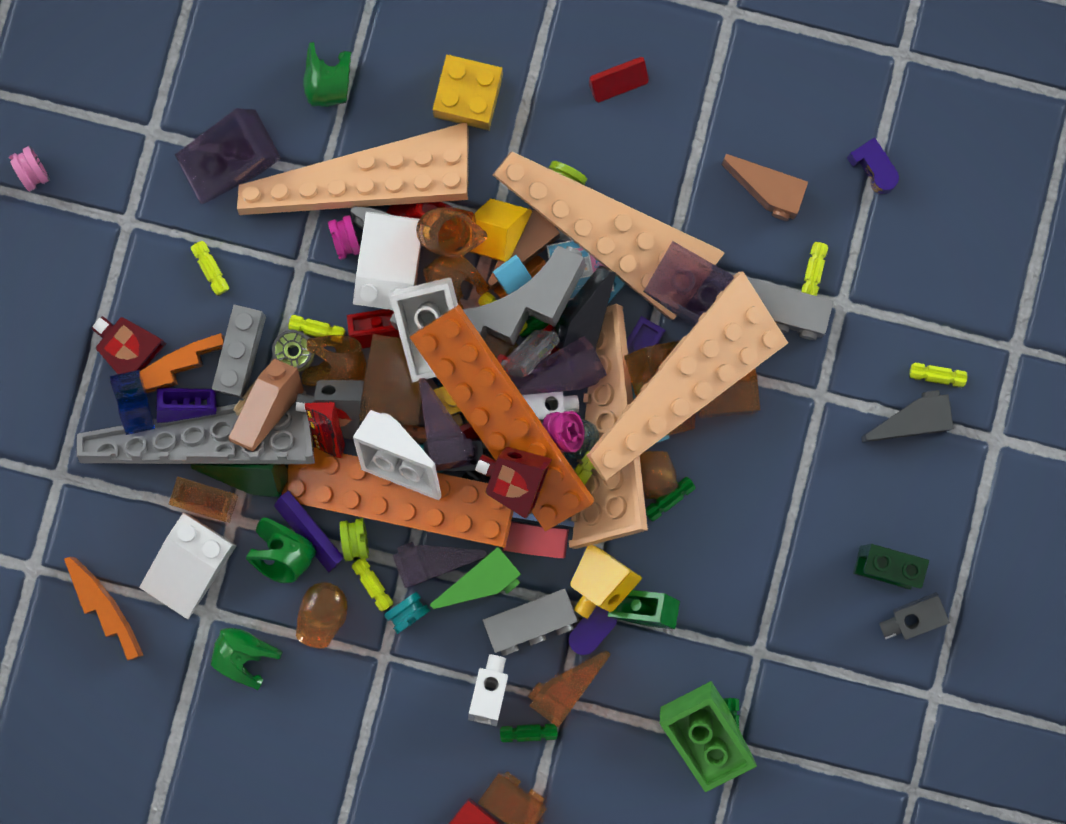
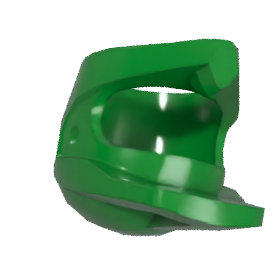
(323, 83)
(287, 548)
(234, 649)

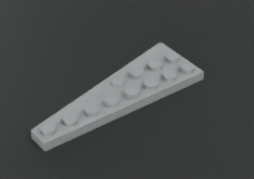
(200, 442)

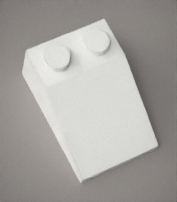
(386, 259)
(416, 308)
(394, 455)
(187, 565)

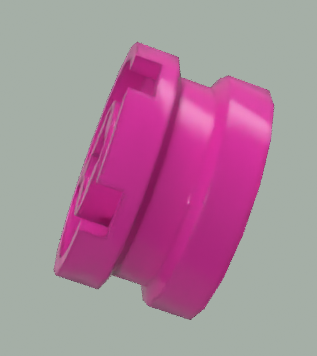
(344, 237)
(565, 430)

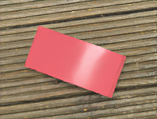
(533, 540)

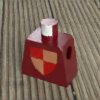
(126, 345)
(515, 478)

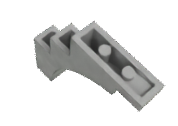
(541, 298)

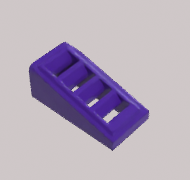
(169, 411)

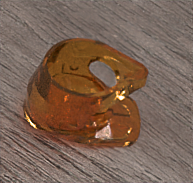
(449, 229)
(458, 269)
(344, 364)
(657, 474)
(321, 615)

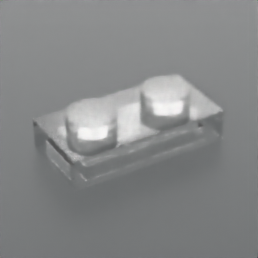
(530, 353)

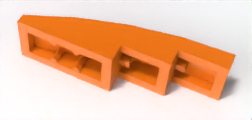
(162, 372)
(97, 599)

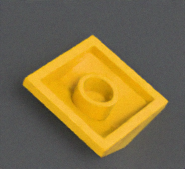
(503, 227)

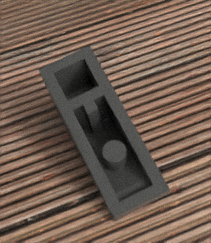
(920, 417)

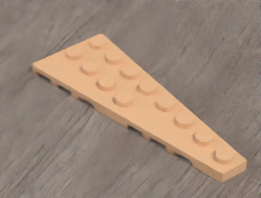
(401, 172)
(603, 227)
(714, 355)
(620, 499)

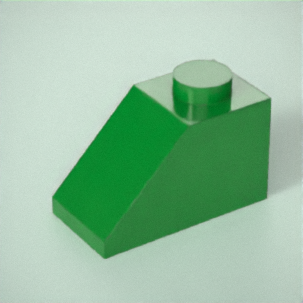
(648, 609)

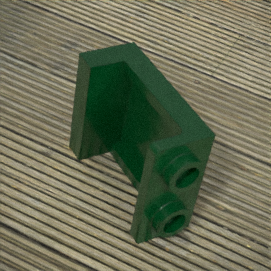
(891, 566)

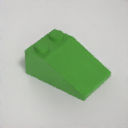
(484, 580)
(706, 736)

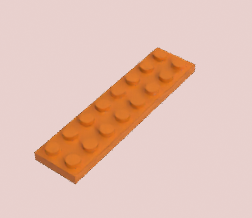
(498, 409)
(344, 488)

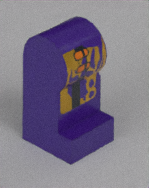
(876, 165)

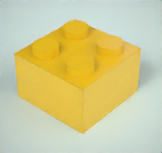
(467, 92)

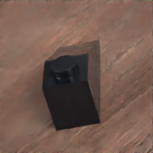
(587, 310)

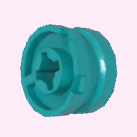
(407, 612)

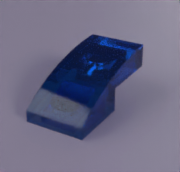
(132, 402)

